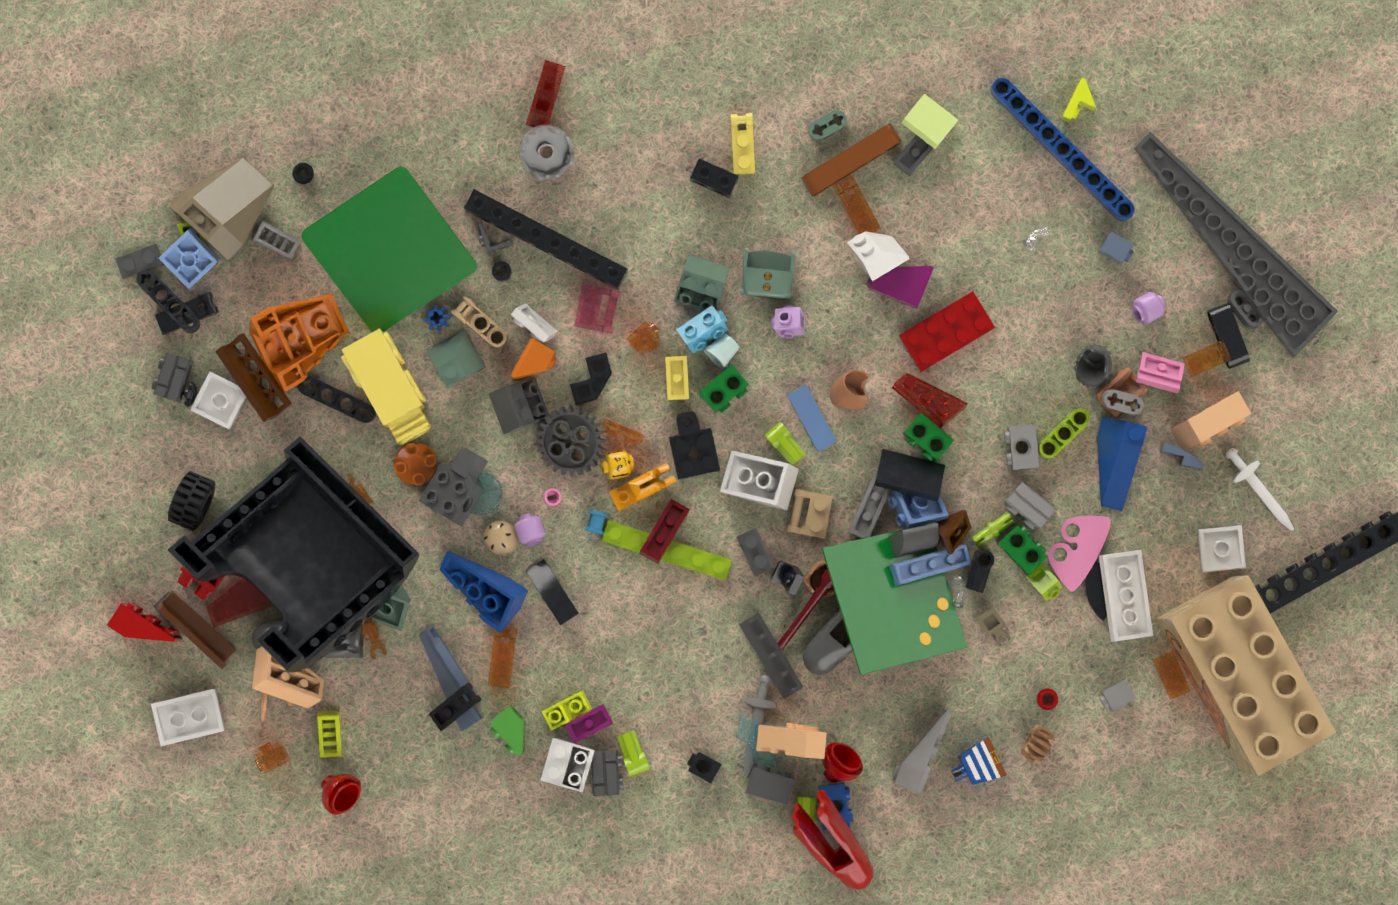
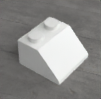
(877, 253)

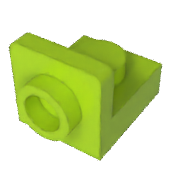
(1044, 582)

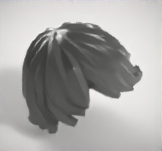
(1093, 372)

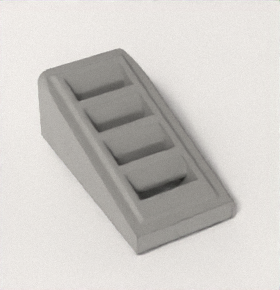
(264, 243)

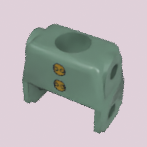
(767, 274)

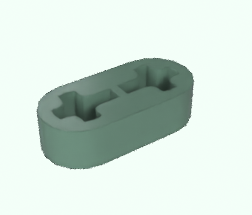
(830, 130)

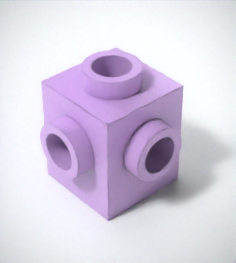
(789, 321)

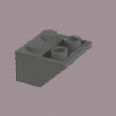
(519, 405)

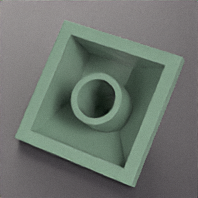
(456, 359)
(394, 610)

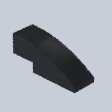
(552, 592)

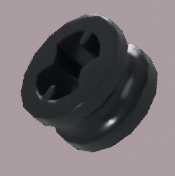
(508, 271)

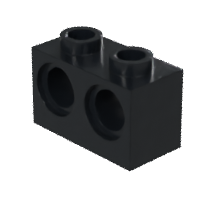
(714, 178)

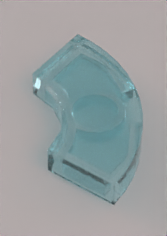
(748, 732)

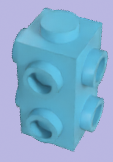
(703, 329)

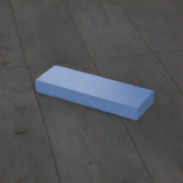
(811, 418)

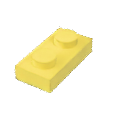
(677, 378)

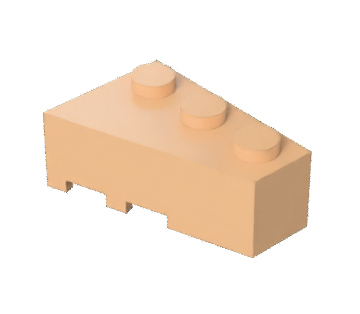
(1211, 421)
(298, 687)
(792, 740)

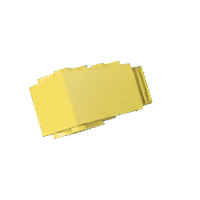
(389, 387)

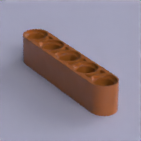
(851, 159)

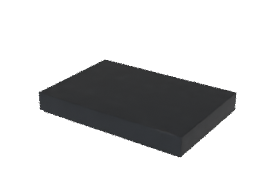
(909, 475)

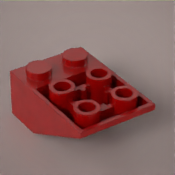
(133, 623)

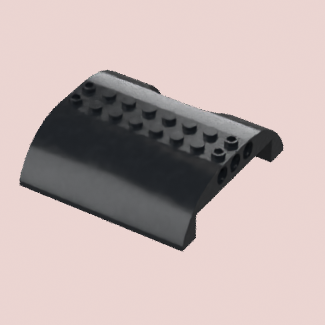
(308, 551)

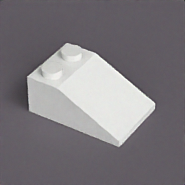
(759, 480)

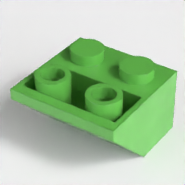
(511, 728)

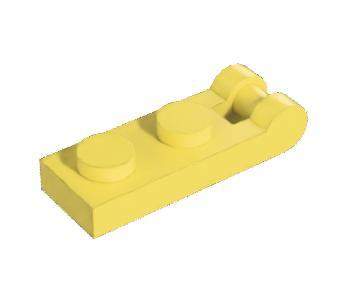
(743, 145)

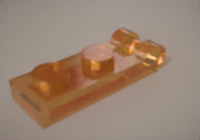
(856, 206)
(502, 659)

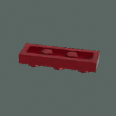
(664, 531)

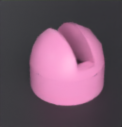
(550, 492)

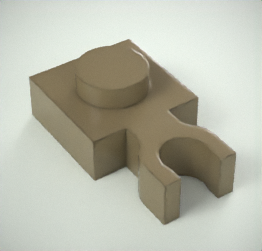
(992, 623)

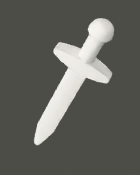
(1247, 472)

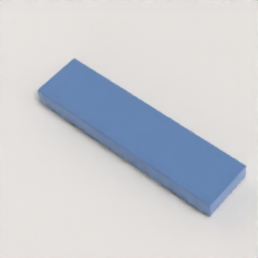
(929, 565)

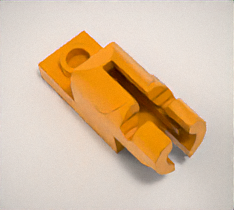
(641, 487)

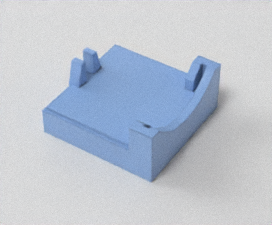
(189, 258)

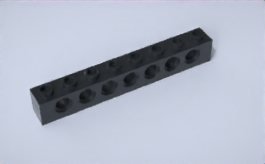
(546, 239)
(1338, 563)

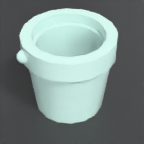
(721, 351)

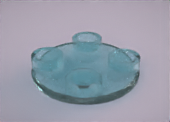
(490, 497)

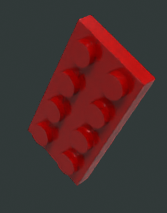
(946, 331)

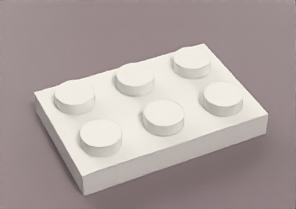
(188, 717)

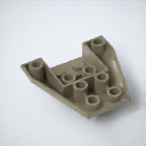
(225, 206)

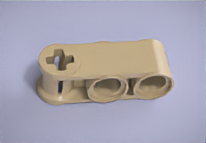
(471, 315)

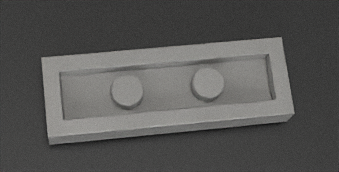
(869, 510)

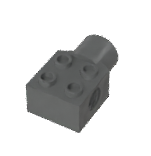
(456, 487)

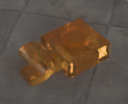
(371, 633)

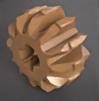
(1037, 744)

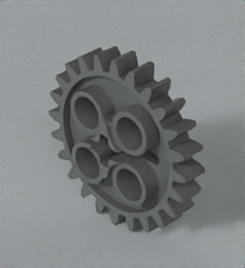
(567, 459)

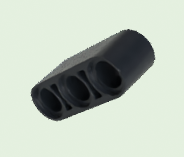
(1227, 329)

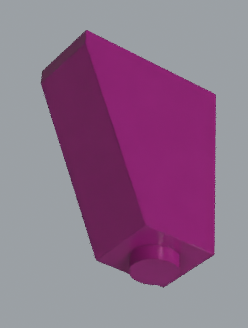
(903, 284)

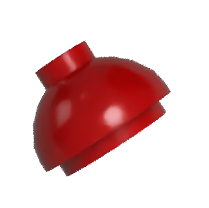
(841, 763)
(340, 793)

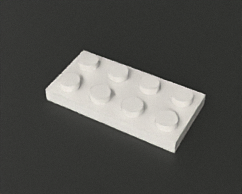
(1125, 595)

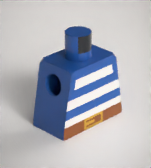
(979, 763)

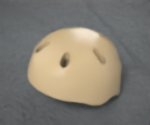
(498, 536)

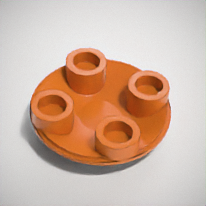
(415, 464)

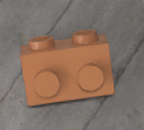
(1123, 381)

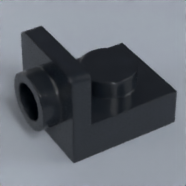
(788, 576)

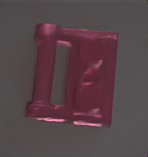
(590, 306)

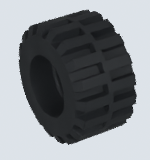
(191, 501)

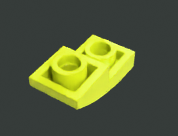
(567, 710)

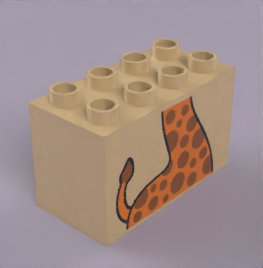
(1245, 675)

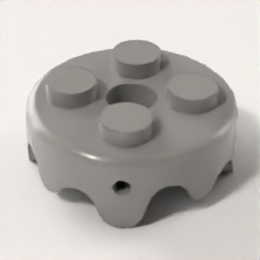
(546, 166)

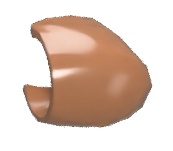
(842, 394)

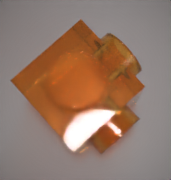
(644, 338)
(271, 757)

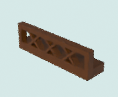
(251, 381)
(196, 629)

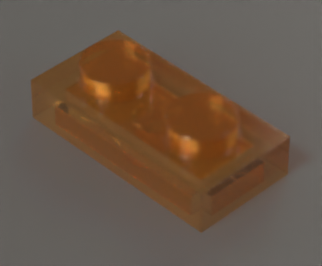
(1206, 358)
(630, 435)
(1171, 675)

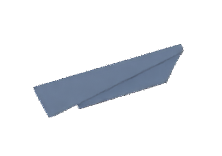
(448, 672)

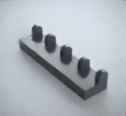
(771, 655)

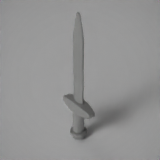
(760, 704)

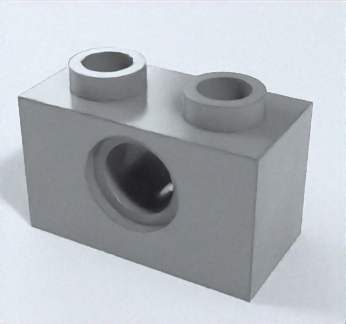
(1023, 434)

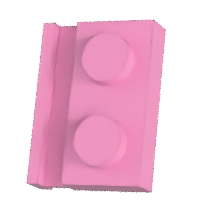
(1160, 372)

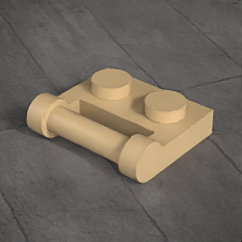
(816, 517)

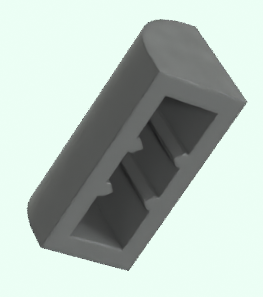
(915, 540)

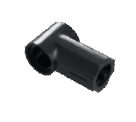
(979, 573)

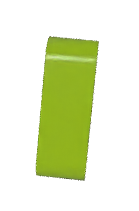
(1073, 429)

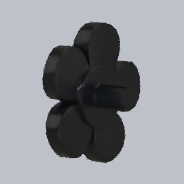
(190, 394)

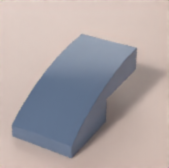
(1186, 460)

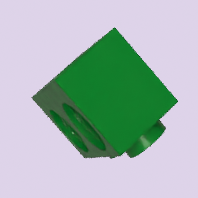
(719, 384)
(931, 432)
(1018, 554)

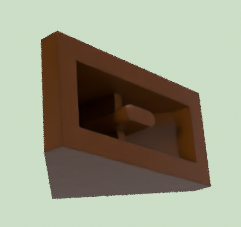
(954, 530)

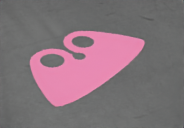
(1080, 561)

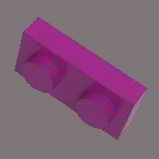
(588, 723)

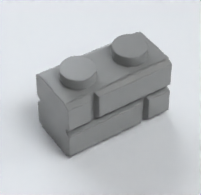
(1029, 506)

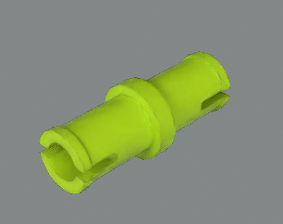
(993, 529)

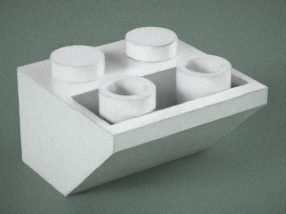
(567, 764)

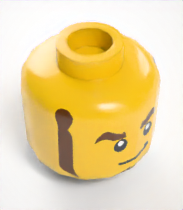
(617, 464)

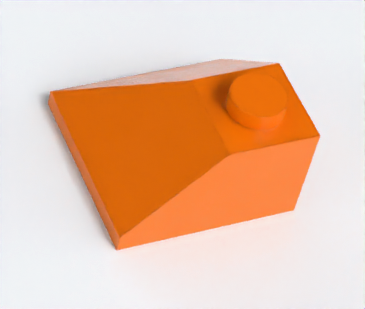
(534, 360)

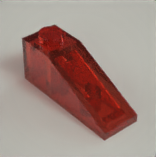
(545, 94)

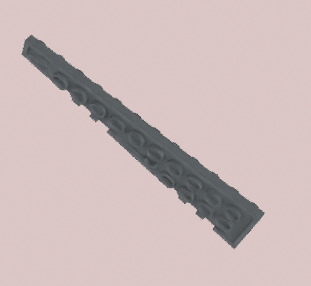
(1274, 287)

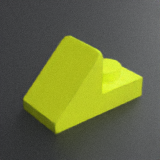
(1080, 96)

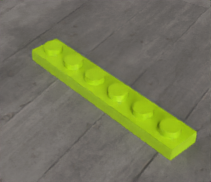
(676, 553)

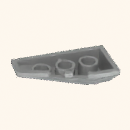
(915, 766)

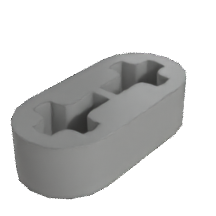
(1124, 397)

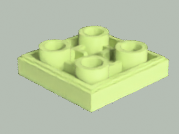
(929, 121)

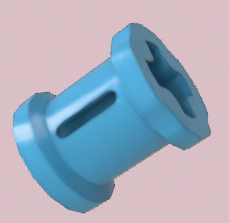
(596, 522)

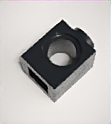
(709, 775)

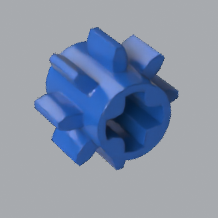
(442, 321)

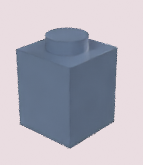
(1116, 248)

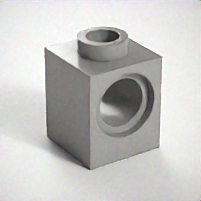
(1116, 695)

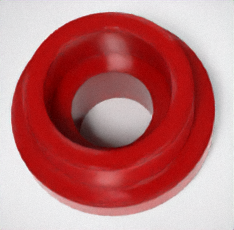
(1054, 699)

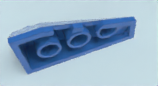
(1118, 455)
(491, 593)

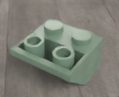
(701, 283)

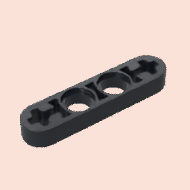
(166, 303)
(335, 402)

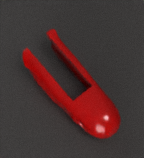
(846, 862)

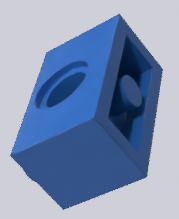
(839, 792)

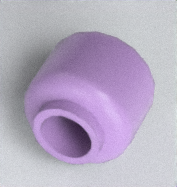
(1148, 307)
(530, 530)

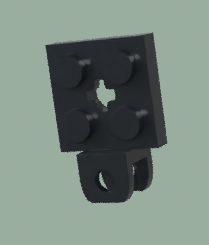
(692, 437)

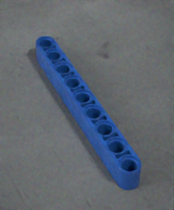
(1065, 160)

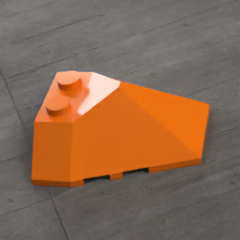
(297, 336)

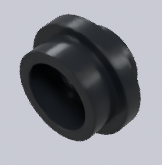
(296, 173)

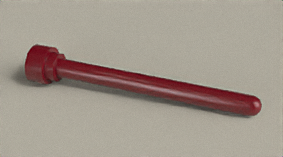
(826, 584)

